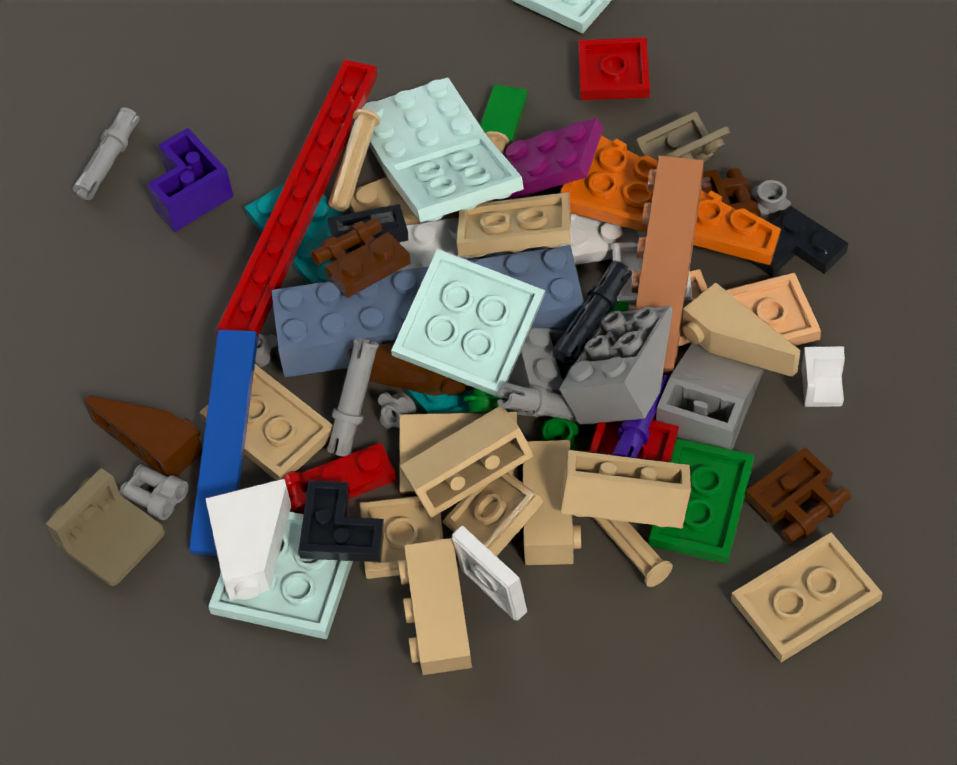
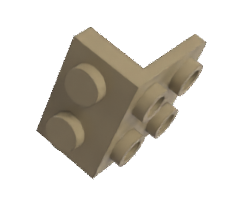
(682, 139)
(104, 529)

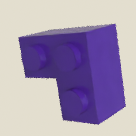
(192, 183)

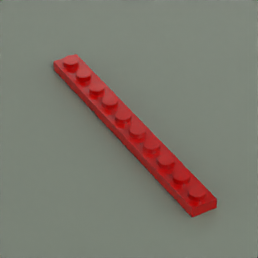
(298, 199)

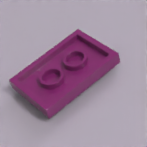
(554, 156)

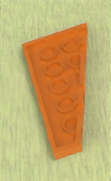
(617, 195)

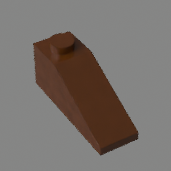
(408, 376)
(149, 433)

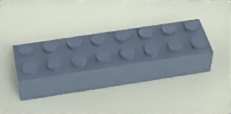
(320, 323)

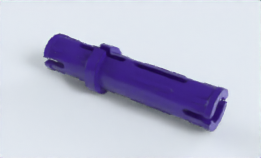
(636, 433)

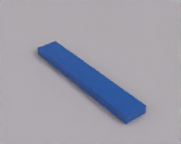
(224, 429)

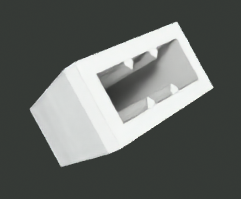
(249, 535)

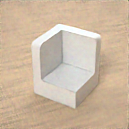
(823, 376)

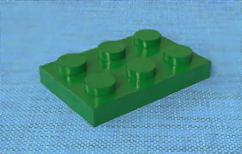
(714, 504)

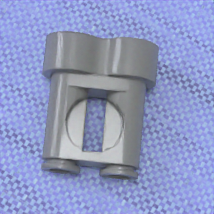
(164, 497)

